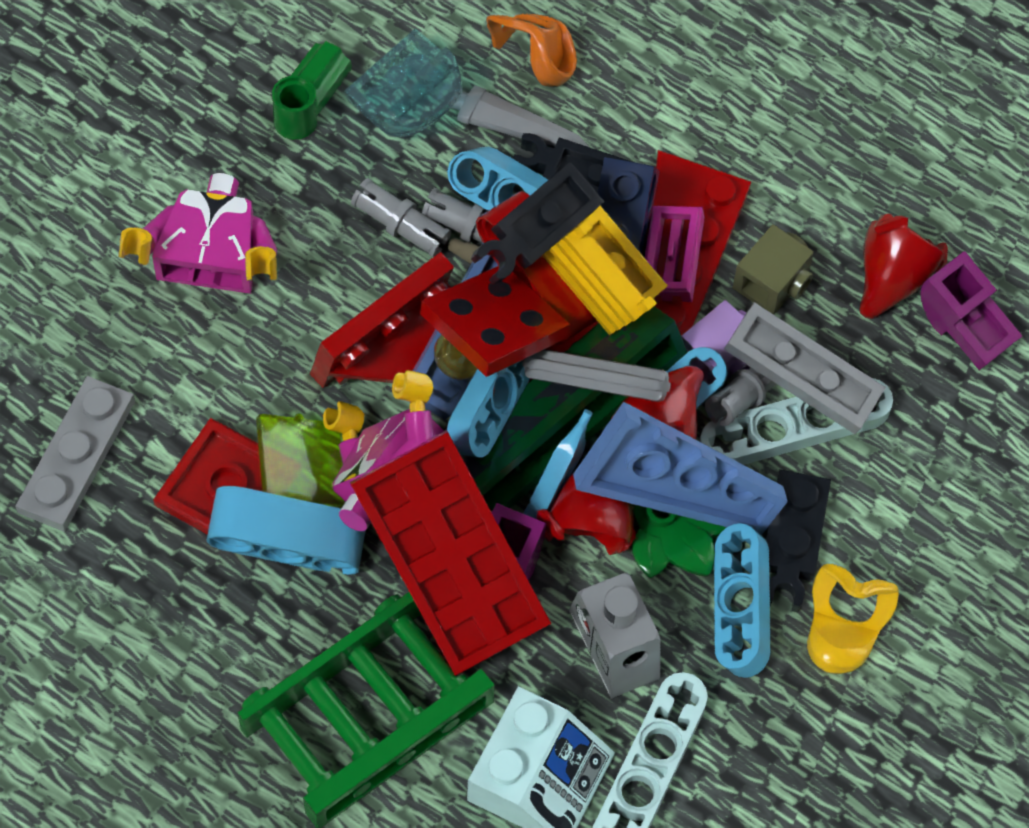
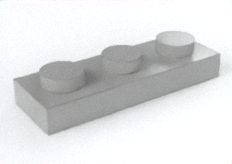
(804, 368)
(75, 453)

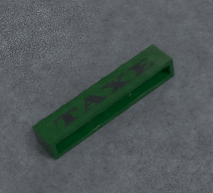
(552, 410)

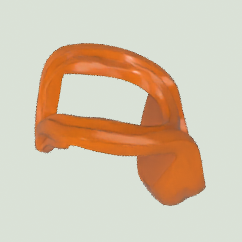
(551, 49)

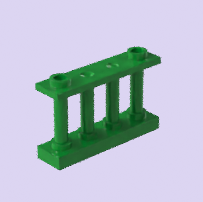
(372, 759)

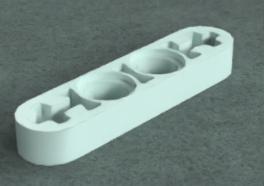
(792, 416)
(652, 771)

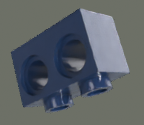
(629, 197)

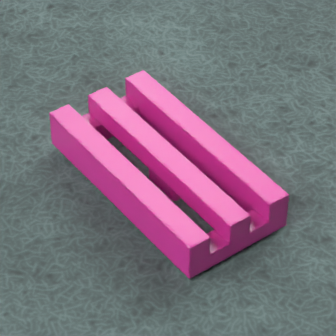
(677, 214)

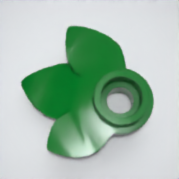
(673, 540)

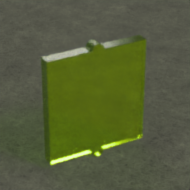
(299, 458)

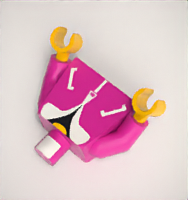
(206, 240)
(380, 441)

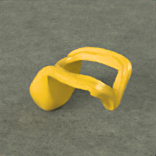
(844, 644)

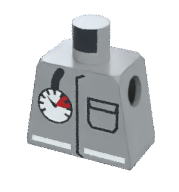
(613, 628)

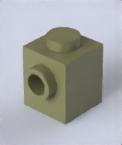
(774, 269)

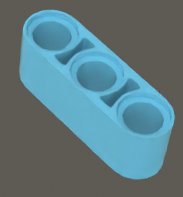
(499, 178)
(283, 530)

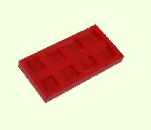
(450, 552)

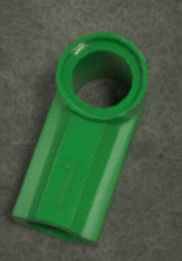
(309, 88)

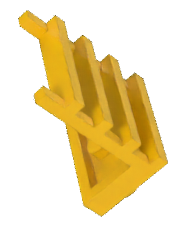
(605, 271)

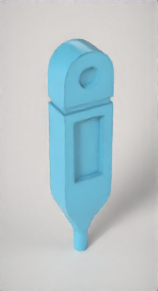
(559, 467)

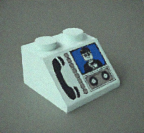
(539, 765)

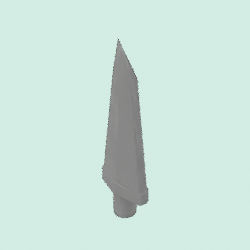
(497, 114)

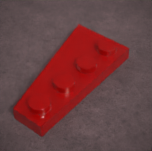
(722, 199)

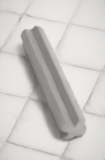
(598, 375)

